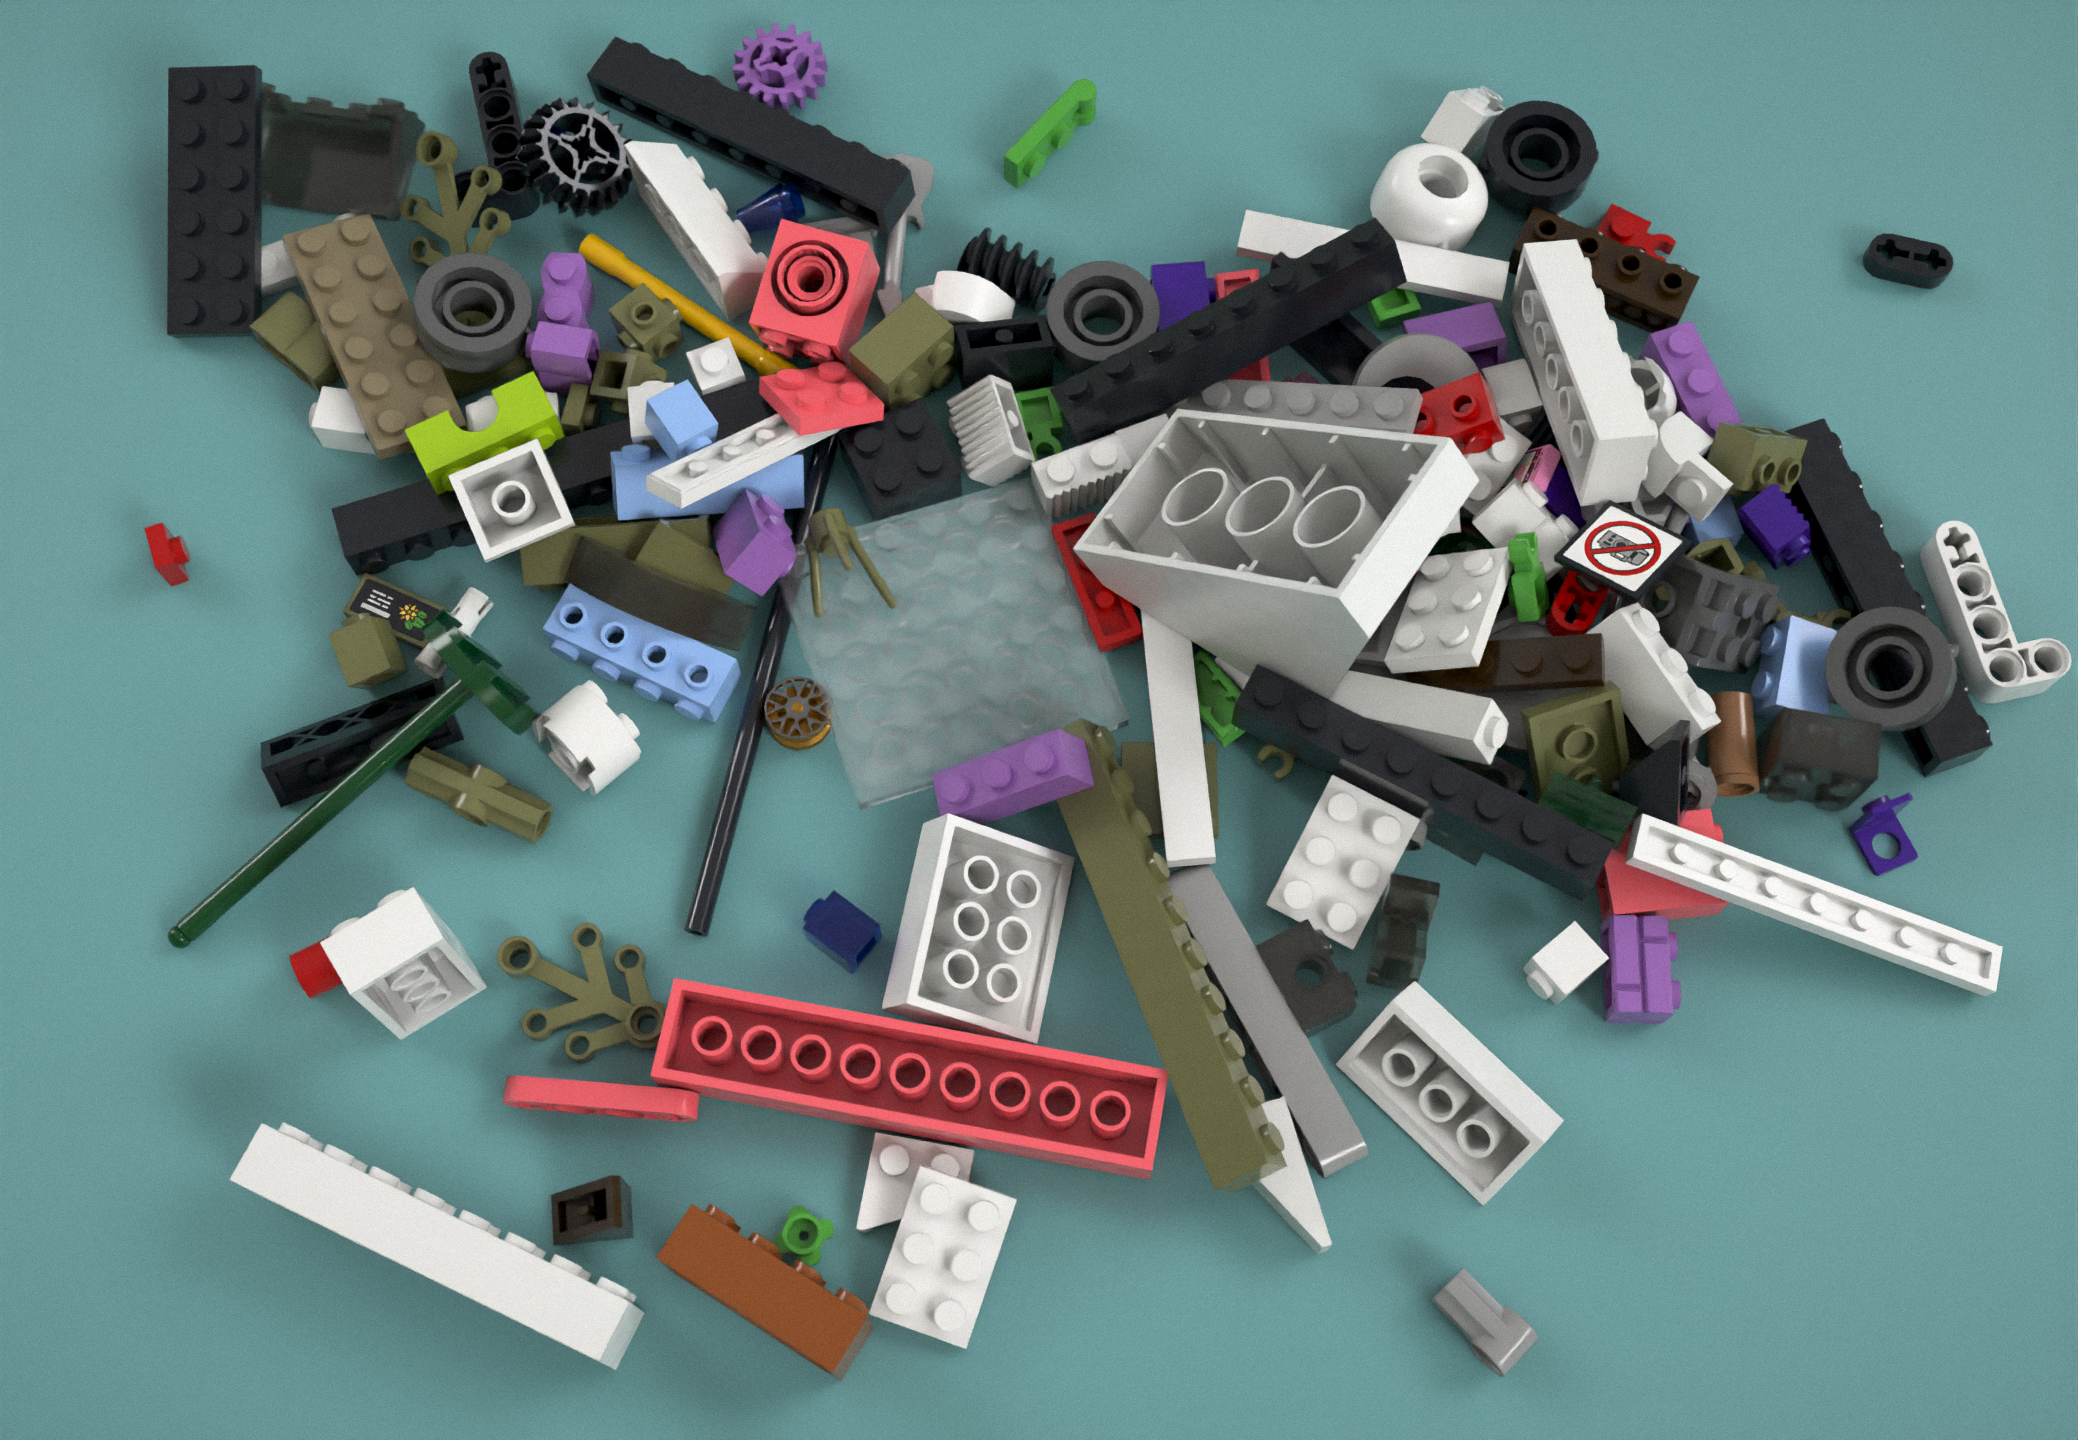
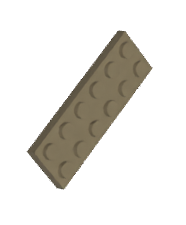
(370, 330)

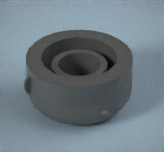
(472, 284)
(1093, 292)
(1869, 636)

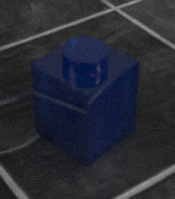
(841, 930)

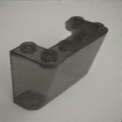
(337, 156)

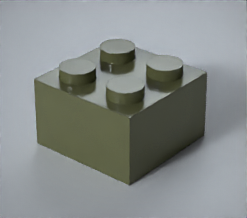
(906, 354)

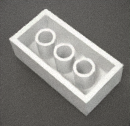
(403, 963)

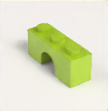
(521, 417)

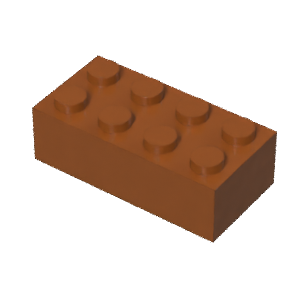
(766, 1291)

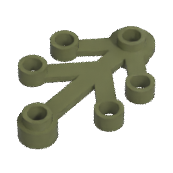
(456, 219)
(591, 997)

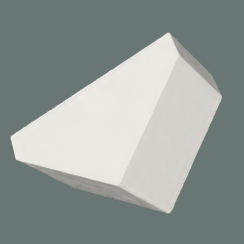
(1276, 535)

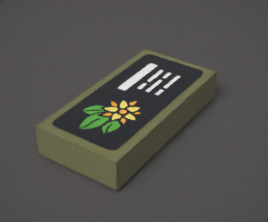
(402, 608)

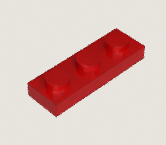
(1107, 613)

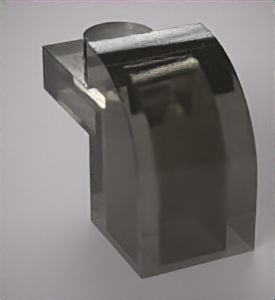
(1401, 932)

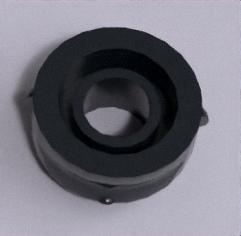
(1543, 133)

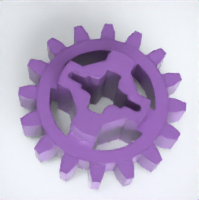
(776, 67)

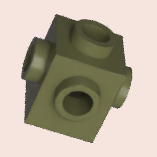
(647, 323)
(622, 370)

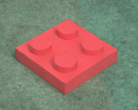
(821, 398)

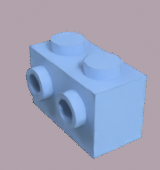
(1792, 668)

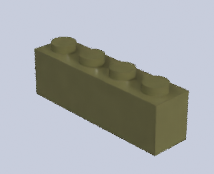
(548, 559)

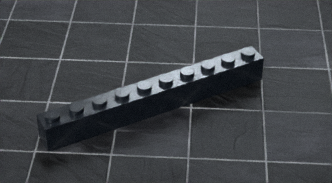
(418, 522)

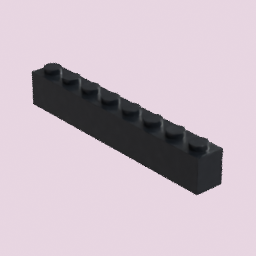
(752, 134)
(1231, 333)
(1870, 575)
(1421, 783)

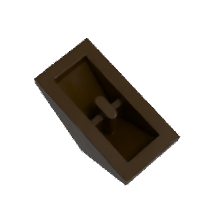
(592, 1212)

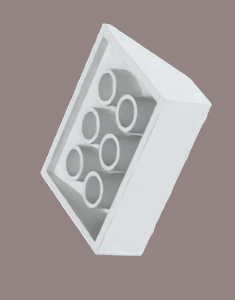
(978, 931)

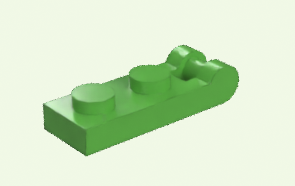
(1050, 132)

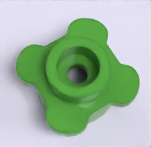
(801, 1221)

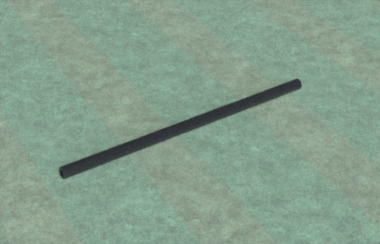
(753, 714)

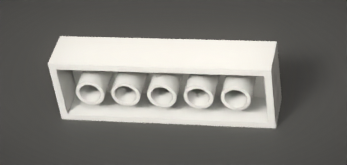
(1581, 373)

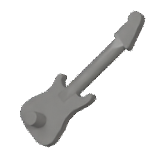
(923, 178)

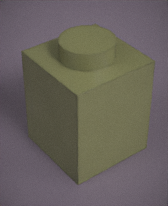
(367, 651)

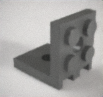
(1710, 614)

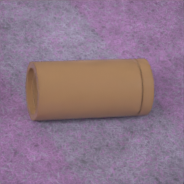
(1733, 745)

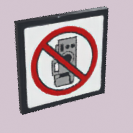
(1622, 551)

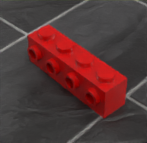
(1463, 413)

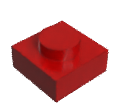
(168, 553)

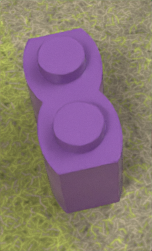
(567, 289)
(563, 356)

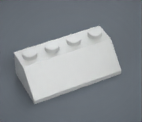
(698, 224)
(1449, 1092)

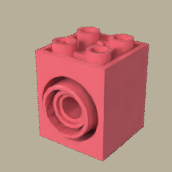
(814, 294)

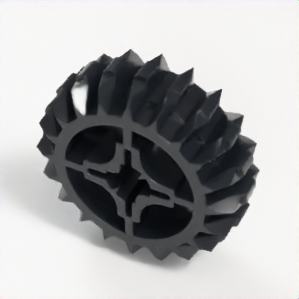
(563, 160)

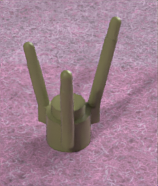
(834, 538)

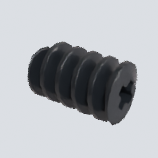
(1009, 269)

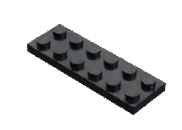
(214, 200)

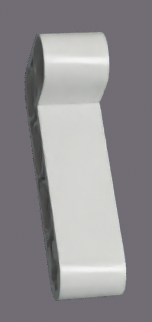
(1956, 559)

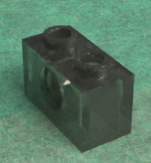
(1309, 949)

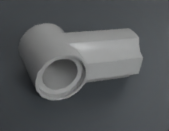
(1494, 1331)

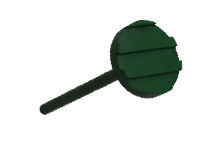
(476, 676)

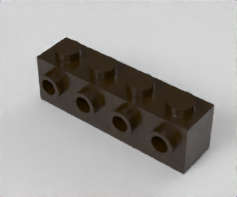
(1633, 283)

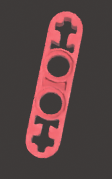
(601, 1098)

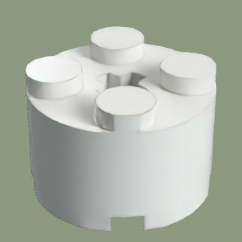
(588, 738)

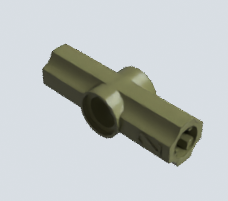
(479, 795)

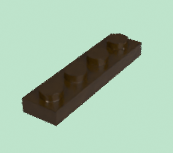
(1526, 665)

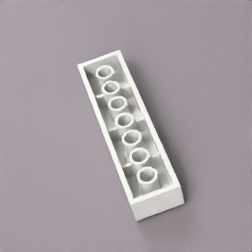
(432, 1242)

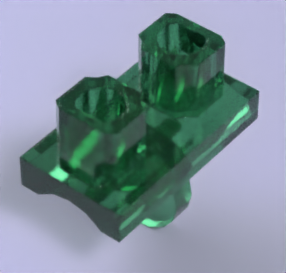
(1589, 807)

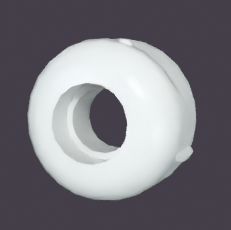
(1430, 197)

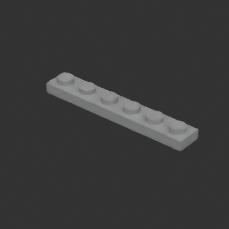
(1311, 403)

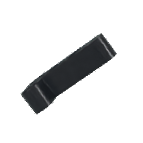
(499, 138)

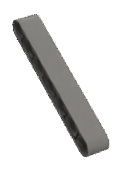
(1268, 1023)

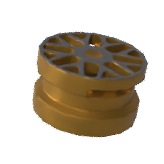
(796, 715)

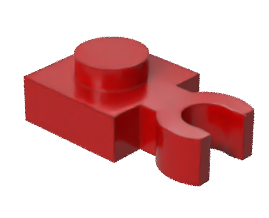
(1632, 231)

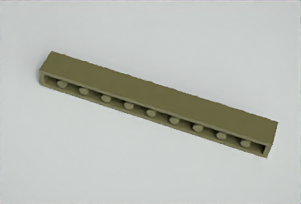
(1169, 973)

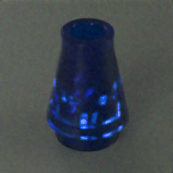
(771, 207)

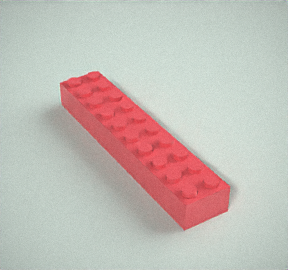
(911, 1078)

